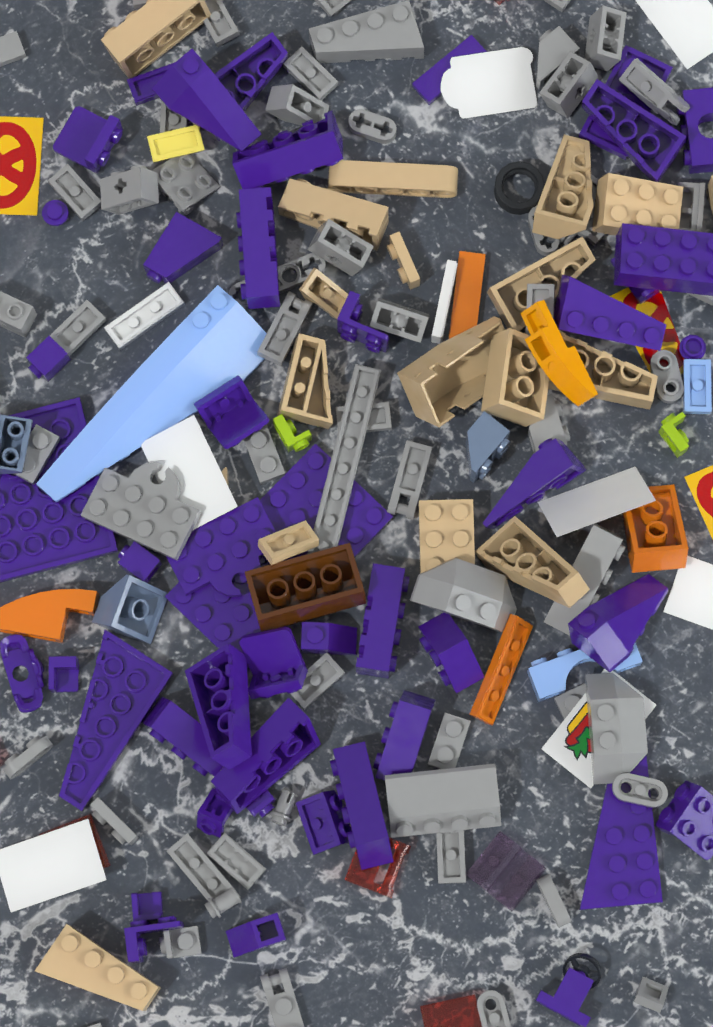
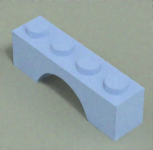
(550, 676)

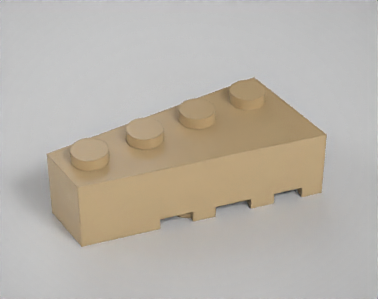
(316, 205)
(511, 293)
(532, 563)

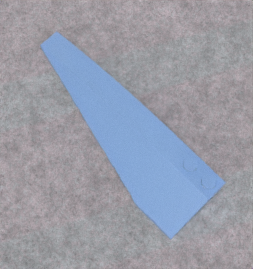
(194, 360)

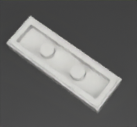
(444, 302)
(144, 316)

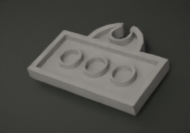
(143, 509)

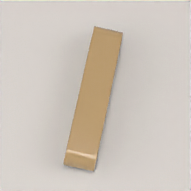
(393, 179)

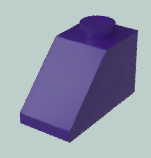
(329, 638)

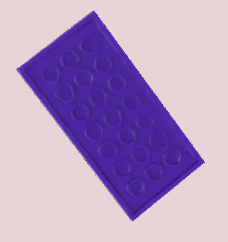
(287, 503)

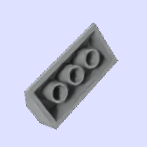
(443, 800)

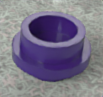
(55, 213)
(692, 347)

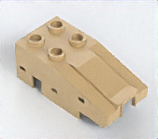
(450, 373)

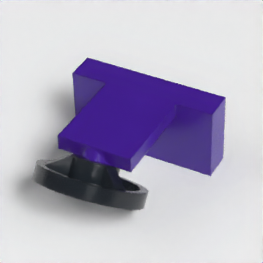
(572, 990)

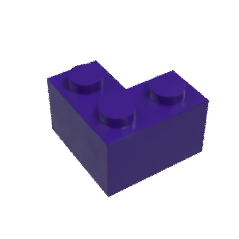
(450, 652)

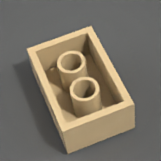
(635, 202)
(514, 380)
(445, 532)

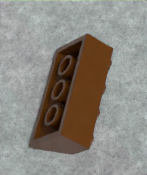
(305, 587)

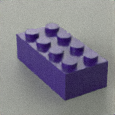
(664, 259)

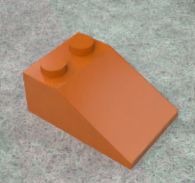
(656, 533)

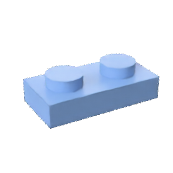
(697, 386)

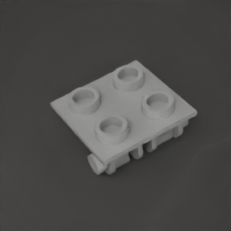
(185, 182)

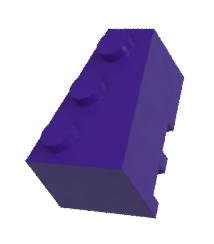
(183, 733)
(405, 735)

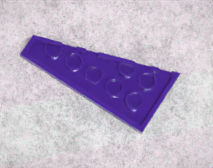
(116, 704)
(623, 854)

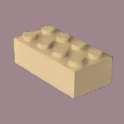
(152, 32)

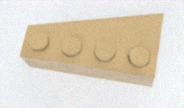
(613, 378)
(91, 967)

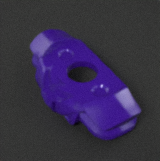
(17, 653)

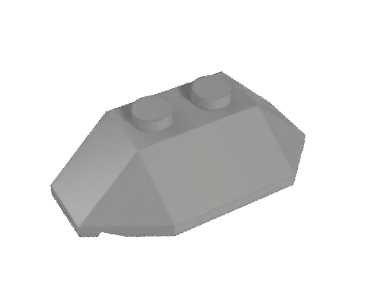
(466, 593)
(615, 726)

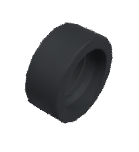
(518, 168)

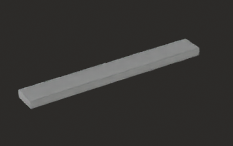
(346, 456)

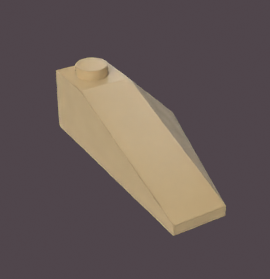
(567, 195)

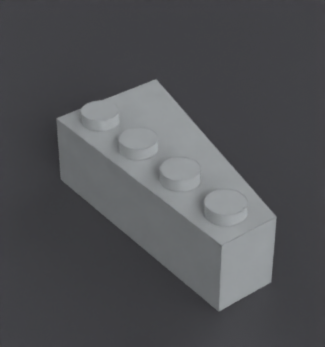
(369, 36)
(592, 564)

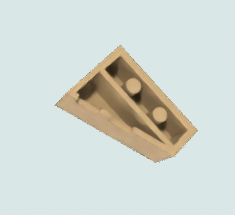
(306, 385)

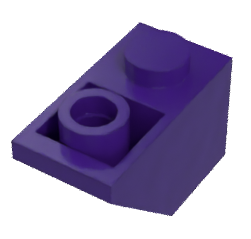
(256, 935)

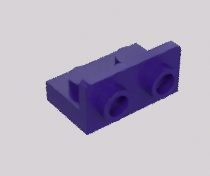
(323, 821)

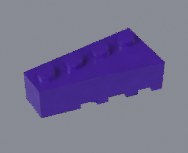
(252, 70)
(290, 153)
(258, 248)
(597, 315)
(381, 620)
(275, 750)
(362, 805)

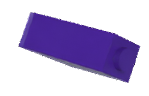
(180, 249)

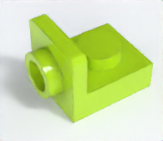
(287, 430)
(674, 438)

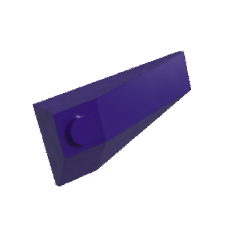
(199, 96)
(547, 469)
(615, 622)

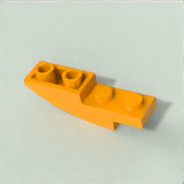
(558, 362)

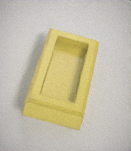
(175, 143)

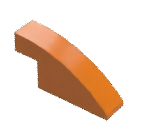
(46, 613)

